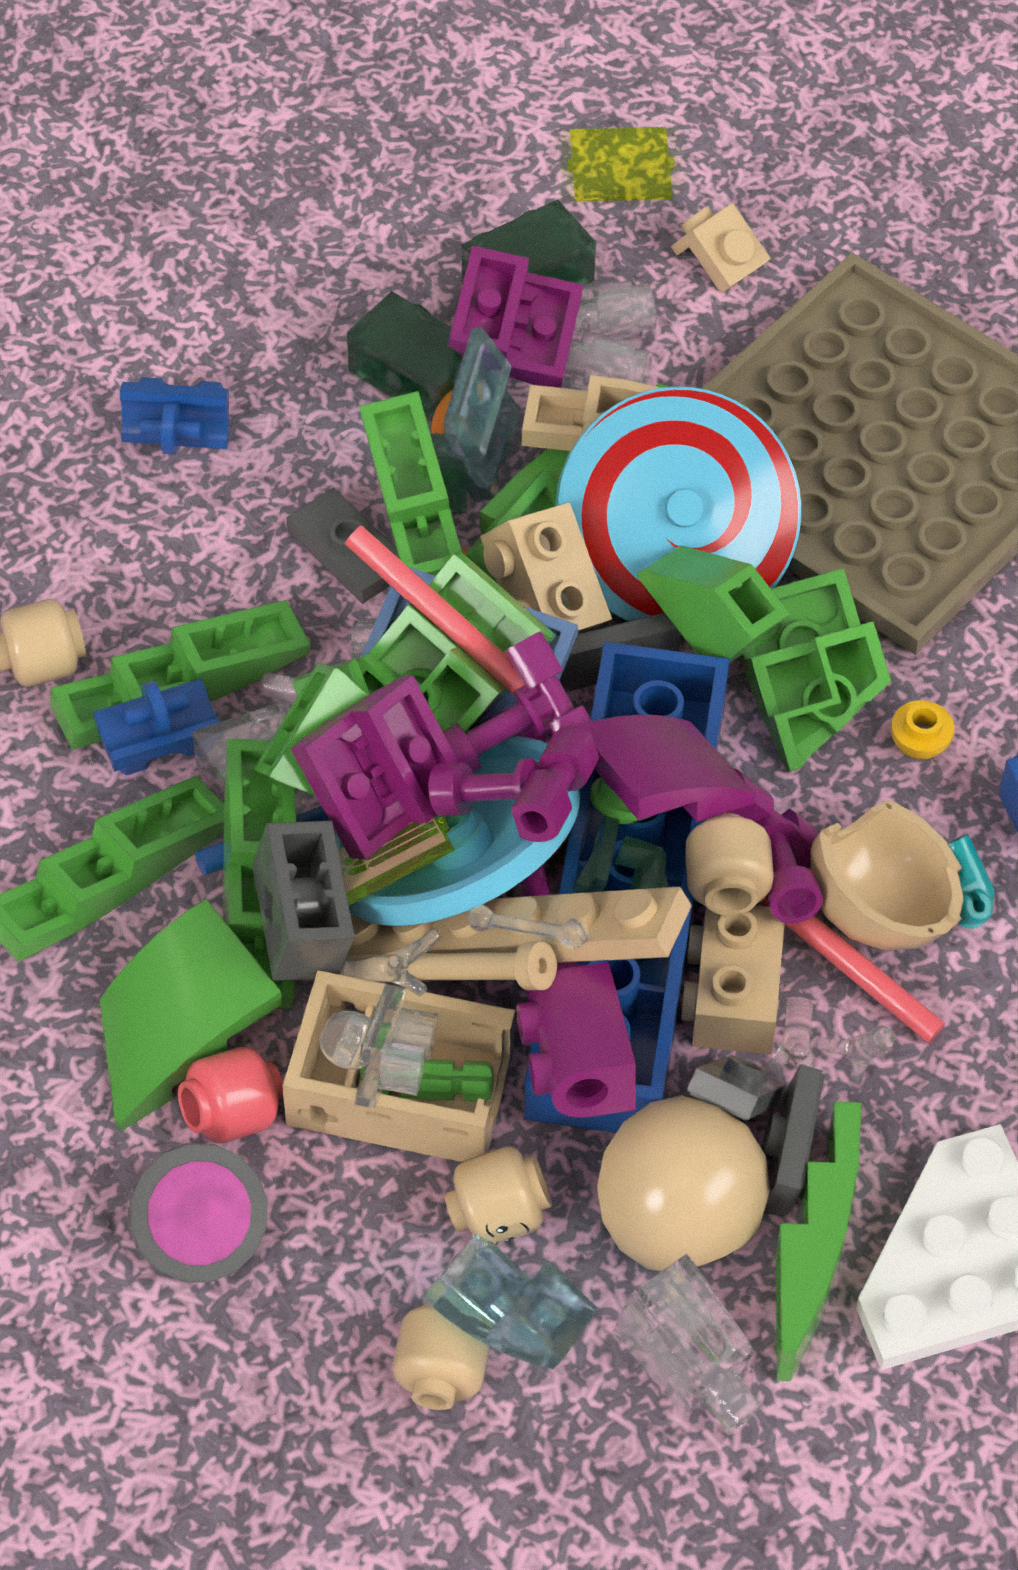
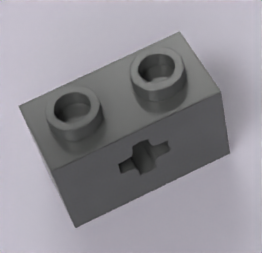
(302, 899)

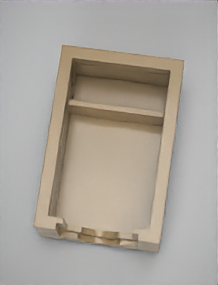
(323, 1095)

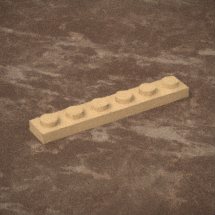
(618, 924)

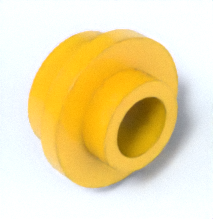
(917, 741)

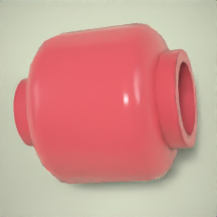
(230, 1095)

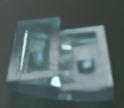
(481, 416)
(506, 1308)

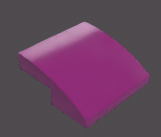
(521, 312)
(375, 765)
(665, 765)

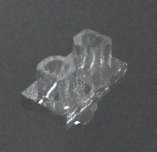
(389, 1045)

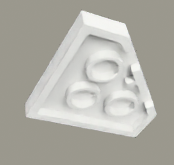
(951, 1255)

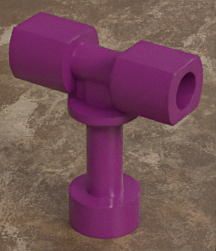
(539, 704)
(537, 786)
(794, 889)

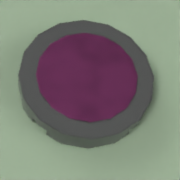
(197, 1212)

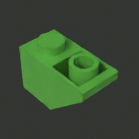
(713, 600)

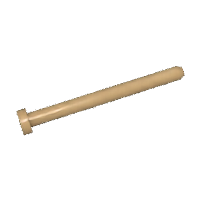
(531, 966)

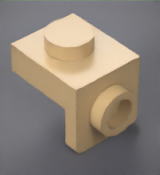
(722, 245)

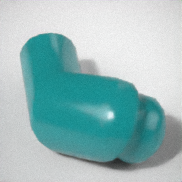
(975, 884)

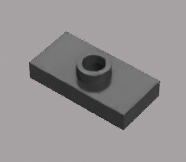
(323, 530)
(586, 654)
(736, 1087)
(790, 1139)

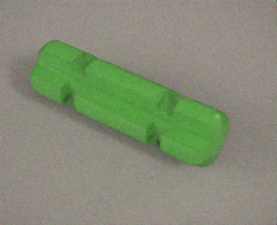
(444, 1080)

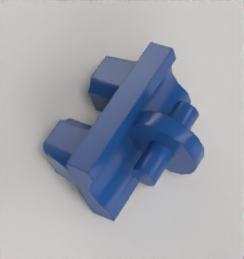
(175, 414)
(154, 724)

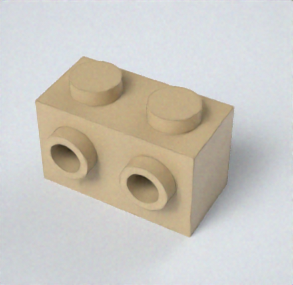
(547, 566)
(737, 980)

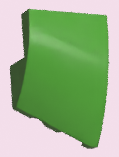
(814, 666)
(447, 676)
(177, 1006)

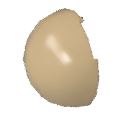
(888, 879)
(682, 1183)

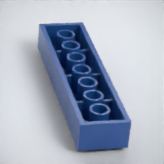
(648, 989)

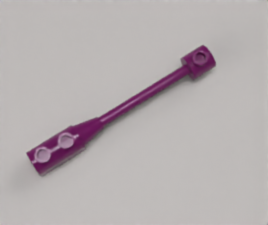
(579, 1031)

